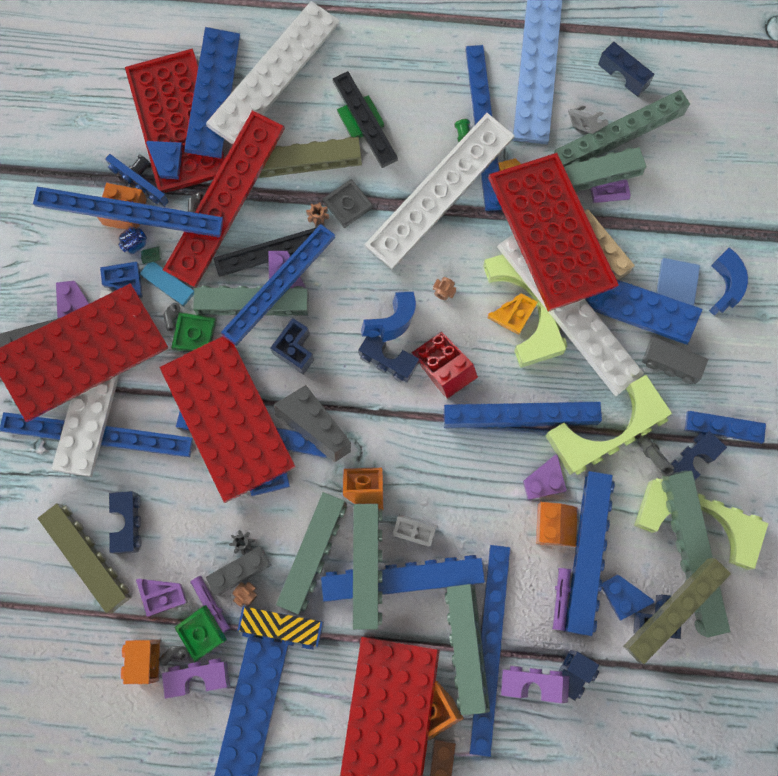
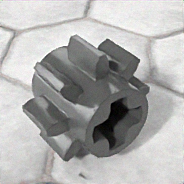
(236, 544)

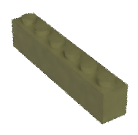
(313, 157)
(84, 557)
(676, 610)

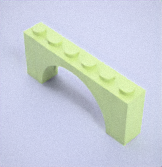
(546, 340)
(578, 452)
(743, 531)

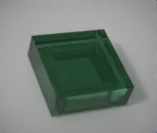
(151, 255)

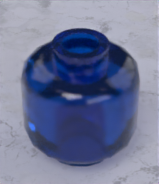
(132, 240)

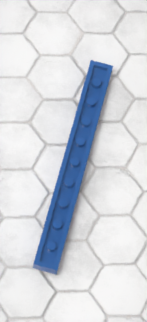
(481, 105)
(128, 211)
(112, 436)
(491, 643)

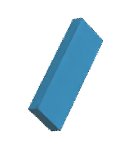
(167, 283)

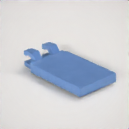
(678, 280)

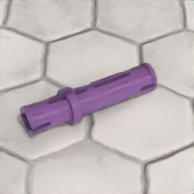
(207, 599)
(561, 599)

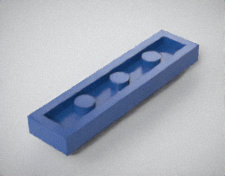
(130, 176)
(725, 426)

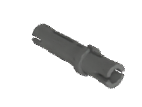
(653, 452)

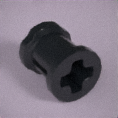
(140, 165)

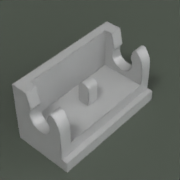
(586, 121)
(414, 530)

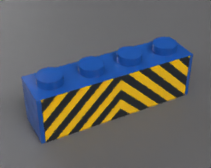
(280, 626)

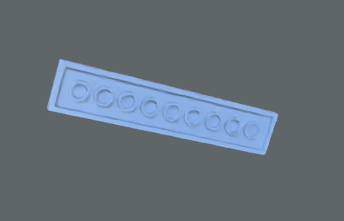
(537, 71)

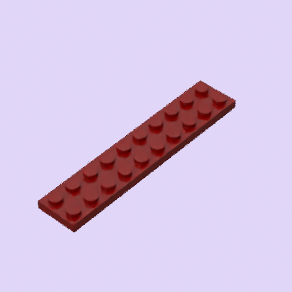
(226, 196)

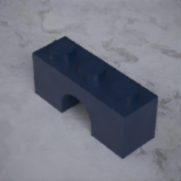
(636, 74)
(401, 367)
(706, 447)
(128, 538)

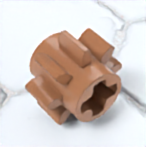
(321, 211)
(444, 288)
(244, 594)

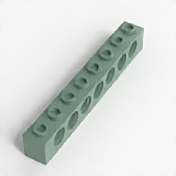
(624, 129)

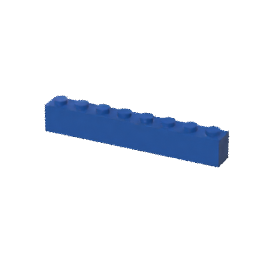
(522, 414)
(589, 553)
(409, 578)

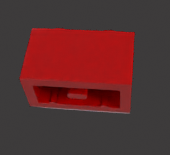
(445, 364)

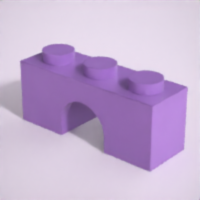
(177, 680)
(553, 686)

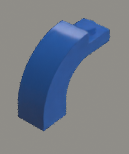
(735, 275)
(395, 325)

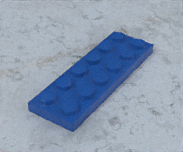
(648, 311)

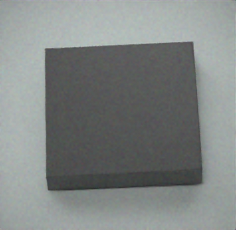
(347, 203)

